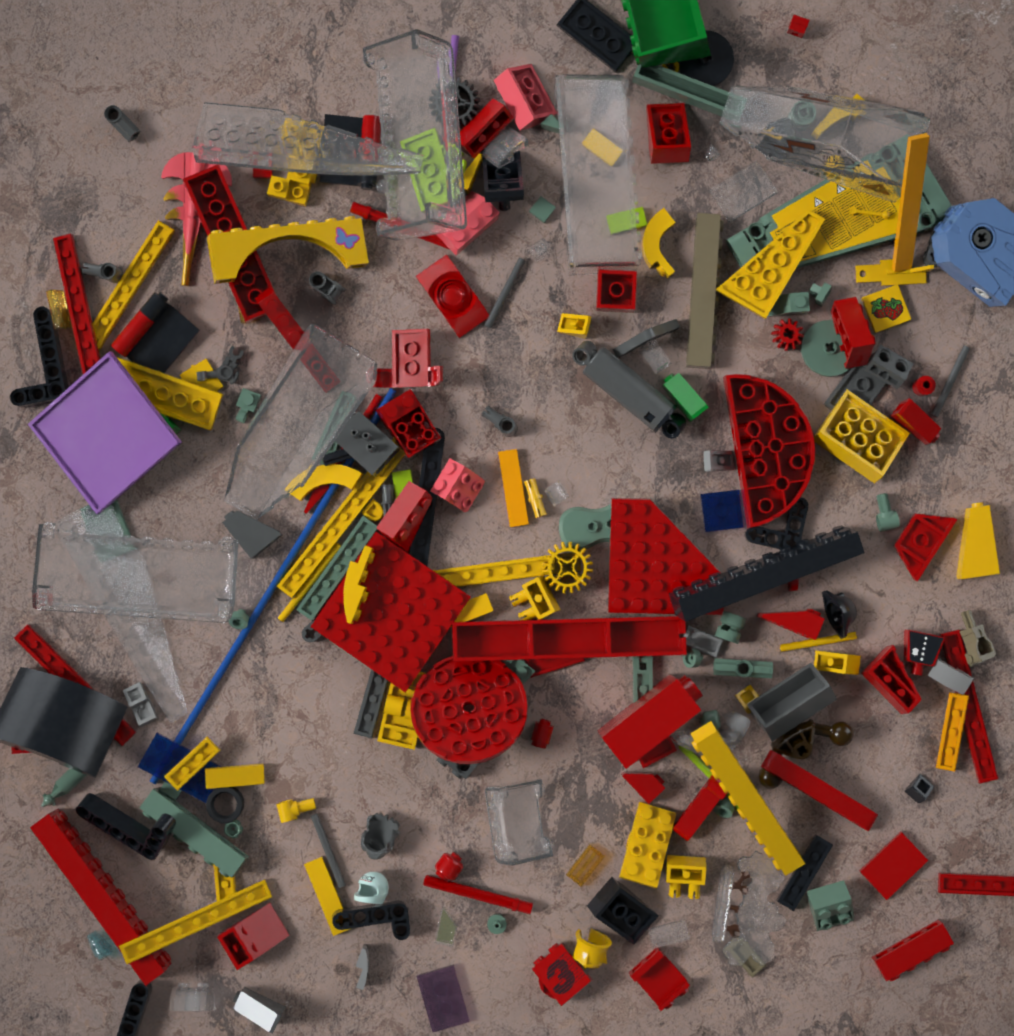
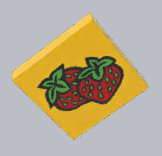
(886, 308)

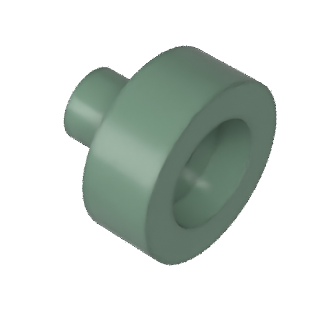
(239, 619)
(692, 658)
(724, 808)
(496, 919)

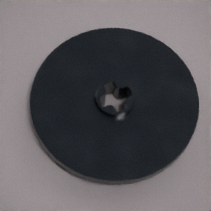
(716, 68)

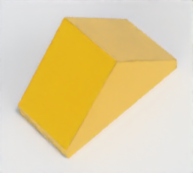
(574, 325)

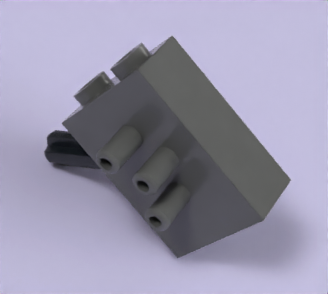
(363, 443)

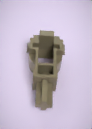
(975, 641)

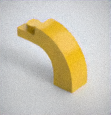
(657, 226)

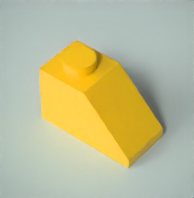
(837, 662)

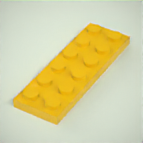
(176, 396)

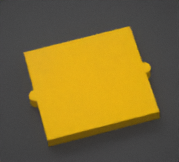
(191, 376)

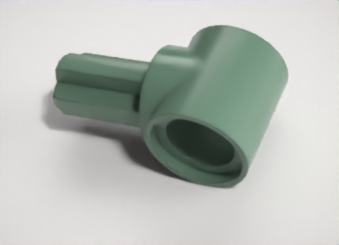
(886, 518)

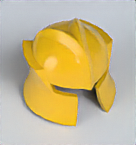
(590, 954)

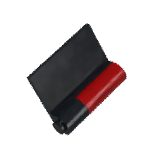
(369, 127)
(155, 334)

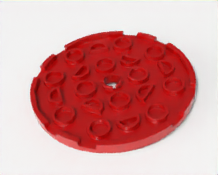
(461, 735)

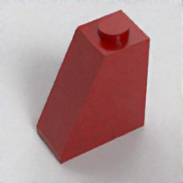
(916, 421)

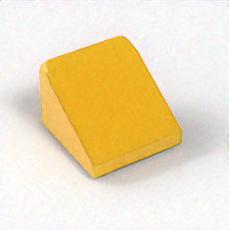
(746, 696)

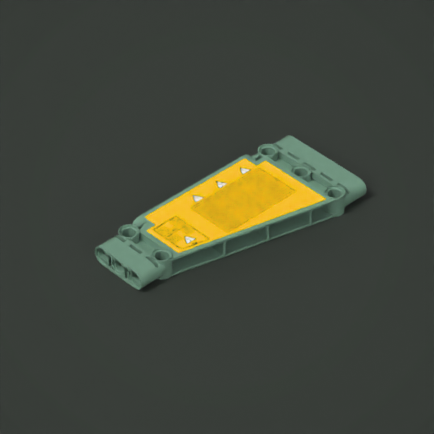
(840, 231)

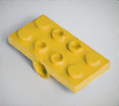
(396, 721)
(647, 845)

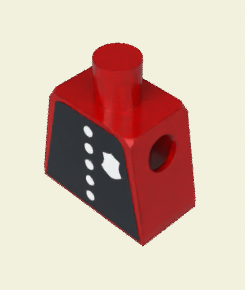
(921, 649)

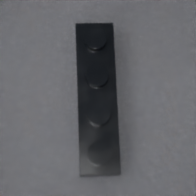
(803, 876)

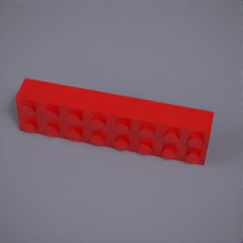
(219, 212)

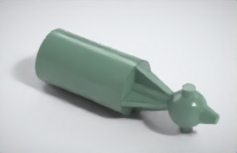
(63, 786)

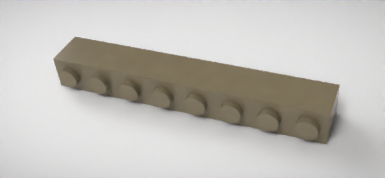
(704, 290)

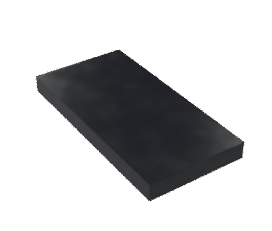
(597, 33)

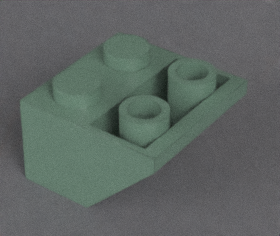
(830, 905)

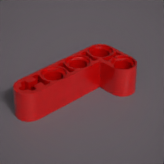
(699, 808)

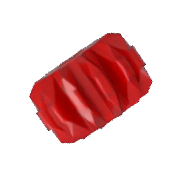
(788, 327)

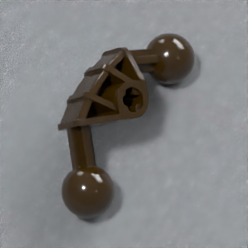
(799, 743)

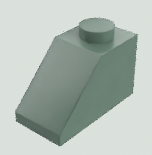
(791, 304)

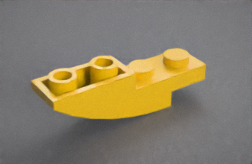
(354, 592)

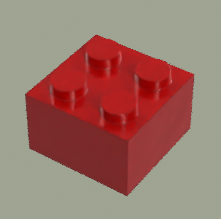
(616, 291)

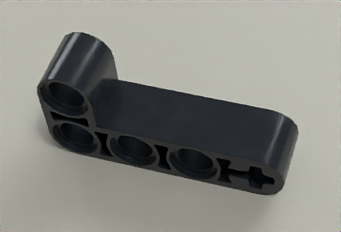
(370, 919)

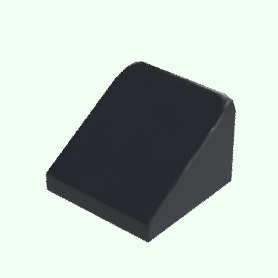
(919, 789)

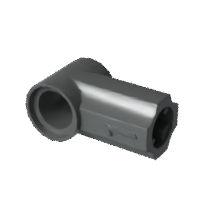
(122, 123)

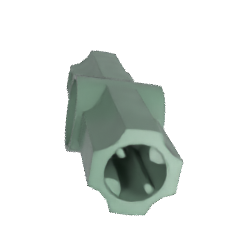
(755, 669)

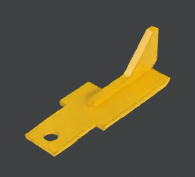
(884, 274)

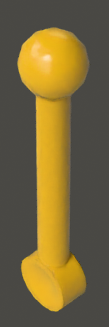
(853, 210)

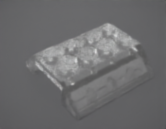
(737, 727)

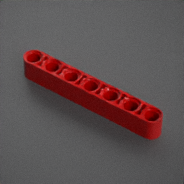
(819, 790)

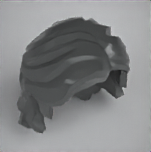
(379, 836)

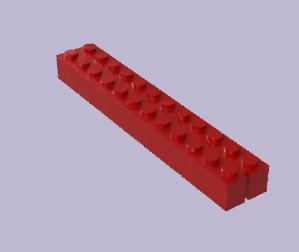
(568, 638)

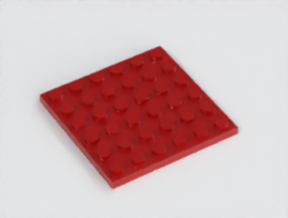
(401, 619)

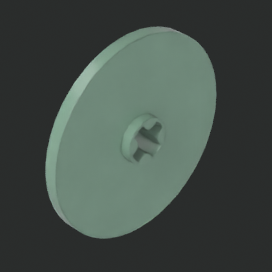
(814, 350)

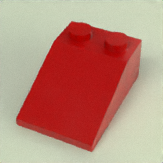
(668, 133)
(801, 622)

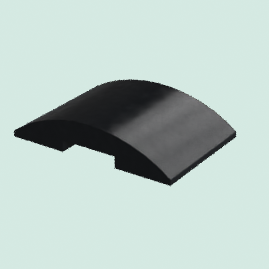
(59, 720)

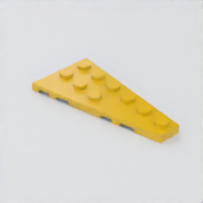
(767, 273)

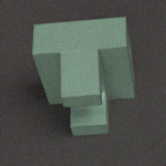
(820, 293)

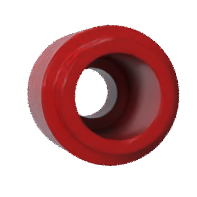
(919, 389)
(542, 733)

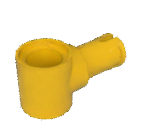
(290, 809)

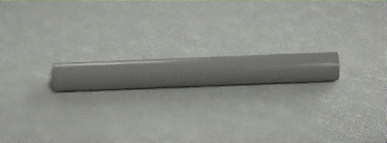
(504, 293)
(950, 381)
(328, 851)

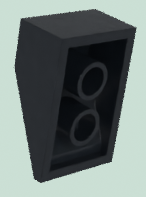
(622, 910)

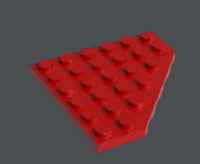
(649, 559)

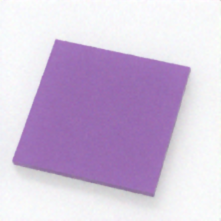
(104, 433)

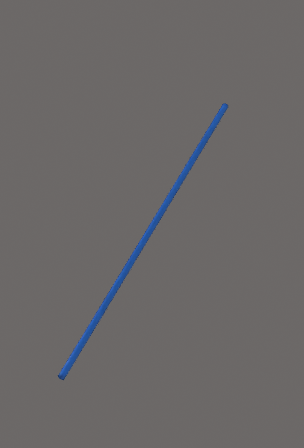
(267, 595)

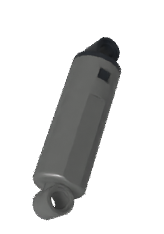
(629, 389)

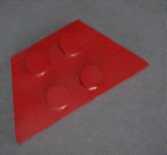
(921, 541)

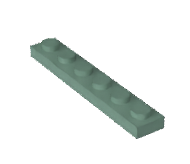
(337, 568)

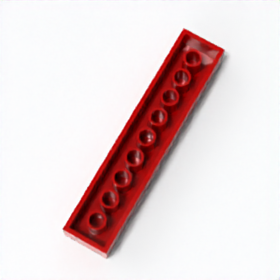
(97, 890)

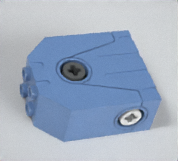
(978, 249)

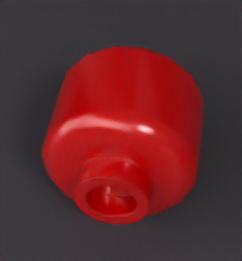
(449, 866)

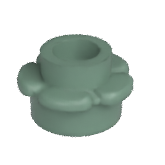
(233, 833)

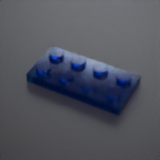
(164, 755)

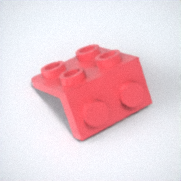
(458, 485)

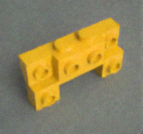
(293, 188)

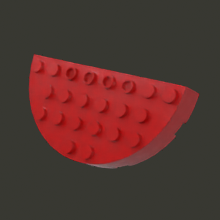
(770, 446)

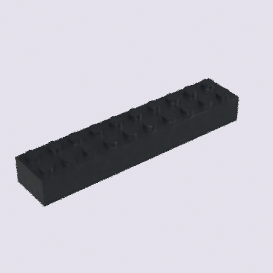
(765, 573)

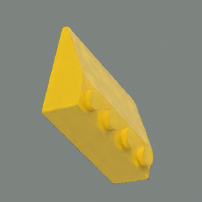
(861, 436)

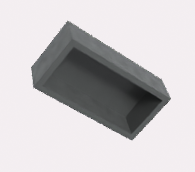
(791, 701)

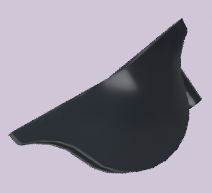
(839, 611)

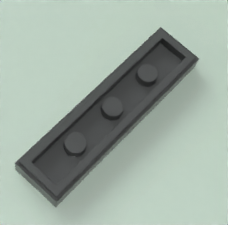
(371, 705)

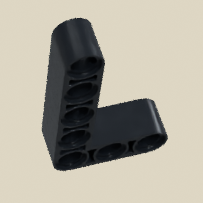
(48, 364)
(126, 829)
(129, 1015)

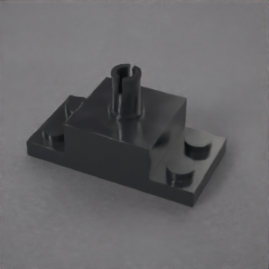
(503, 183)

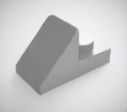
(718, 460)

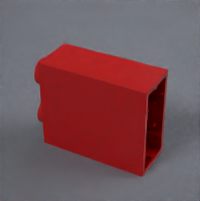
(651, 718)

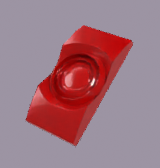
(453, 296)

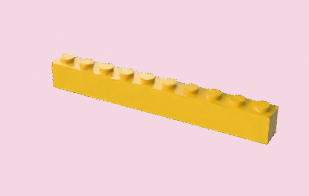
(746, 796)

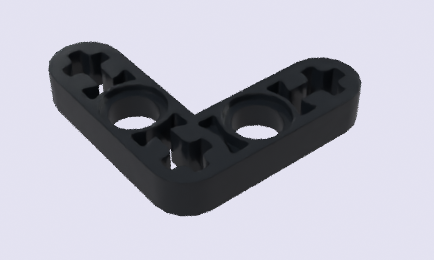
(782, 537)

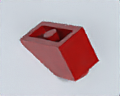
(645, 783)

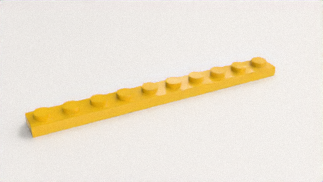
(336, 527)

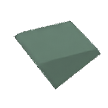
(550, 124)

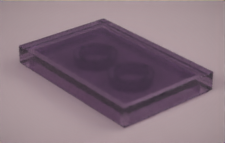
(443, 998)

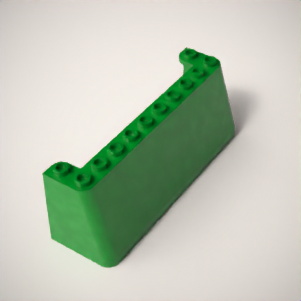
(666, 31)

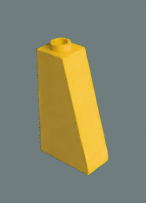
(978, 545)

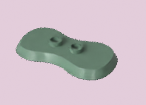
(585, 526)

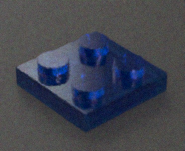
(721, 510)

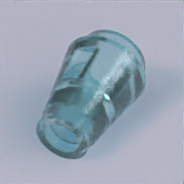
(99, 945)

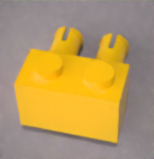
(540, 598)
(685, 871)

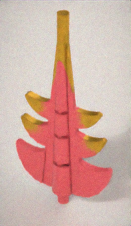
(181, 167)

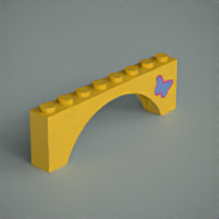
(341, 238)

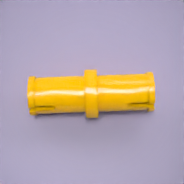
(535, 498)

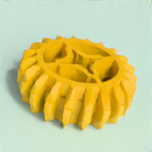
(579, 555)

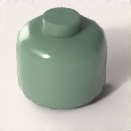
(713, 716)

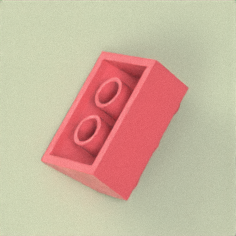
(524, 96)
(479, 218)

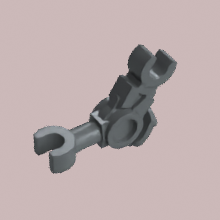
(225, 371)

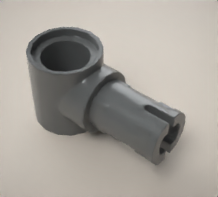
(102, 271)
(500, 421)

